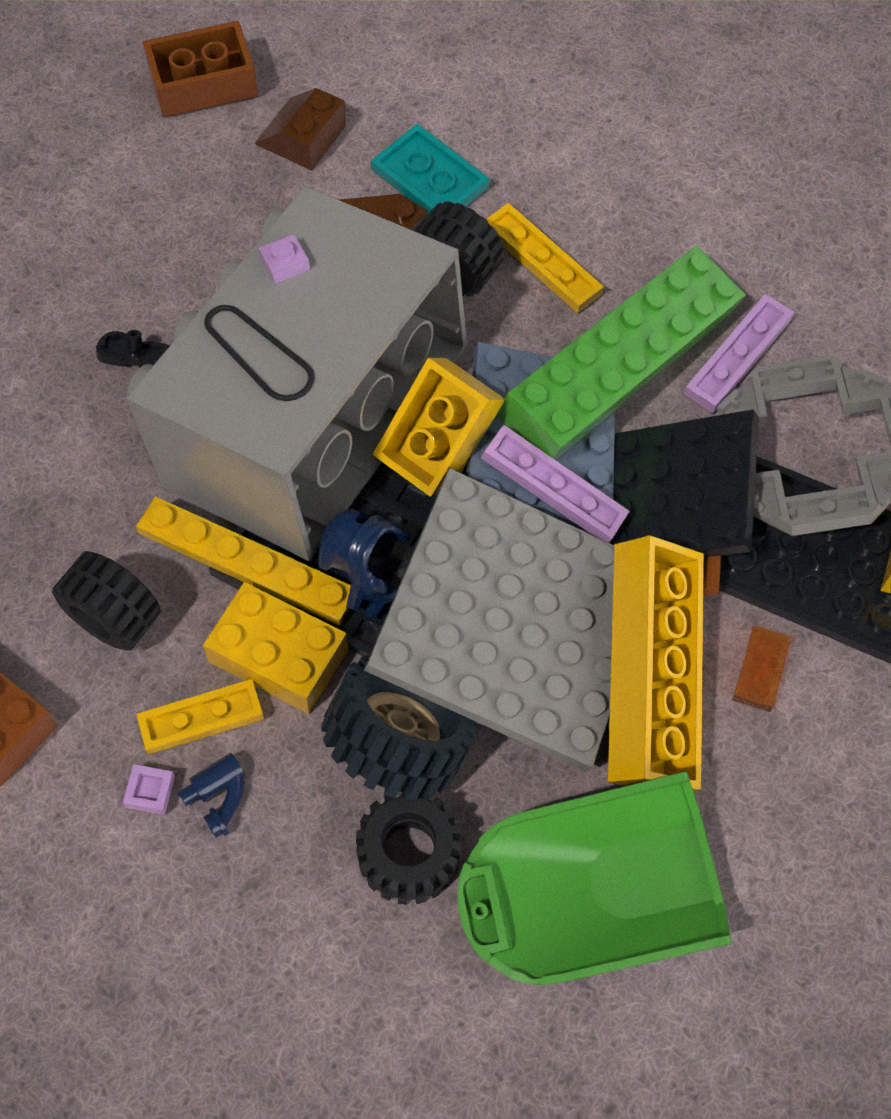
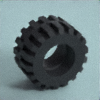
(476, 241)
(106, 600)
(408, 881)

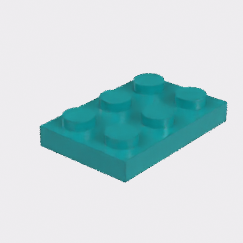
(428, 170)

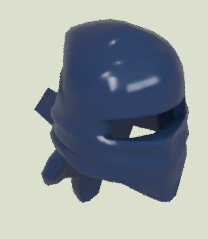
(361, 552)

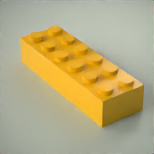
(656, 662)

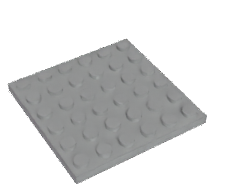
(505, 621)

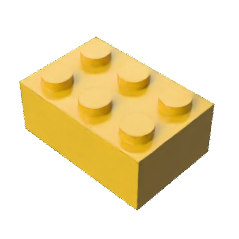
(438, 425)
(276, 647)

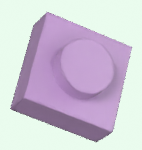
(284, 258)
(148, 789)

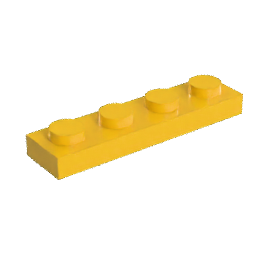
(545, 259)

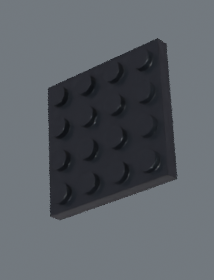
(689, 482)

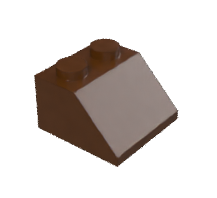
(305, 127)

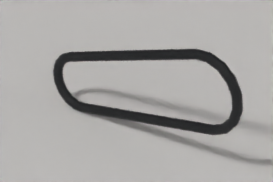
(273, 340)

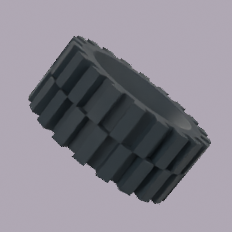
(395, 735)

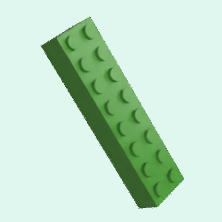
(620, 354)

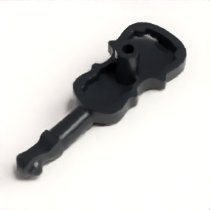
(128, 349)

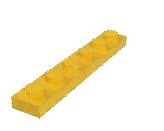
(245, 560)

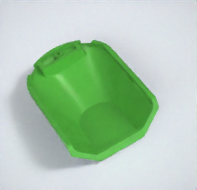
(594, 885)

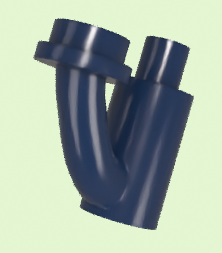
(211, 781)

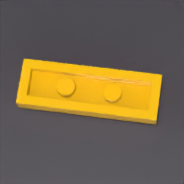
(199, 716)

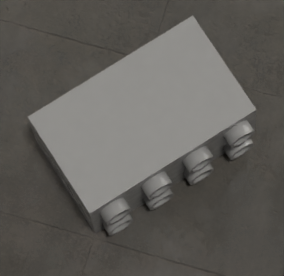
(361, 322)

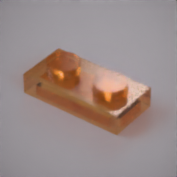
(761, 669)

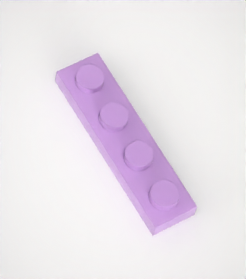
(738, 353)
(555, 484)

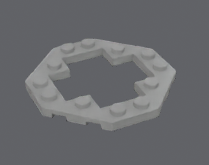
(856, 393)

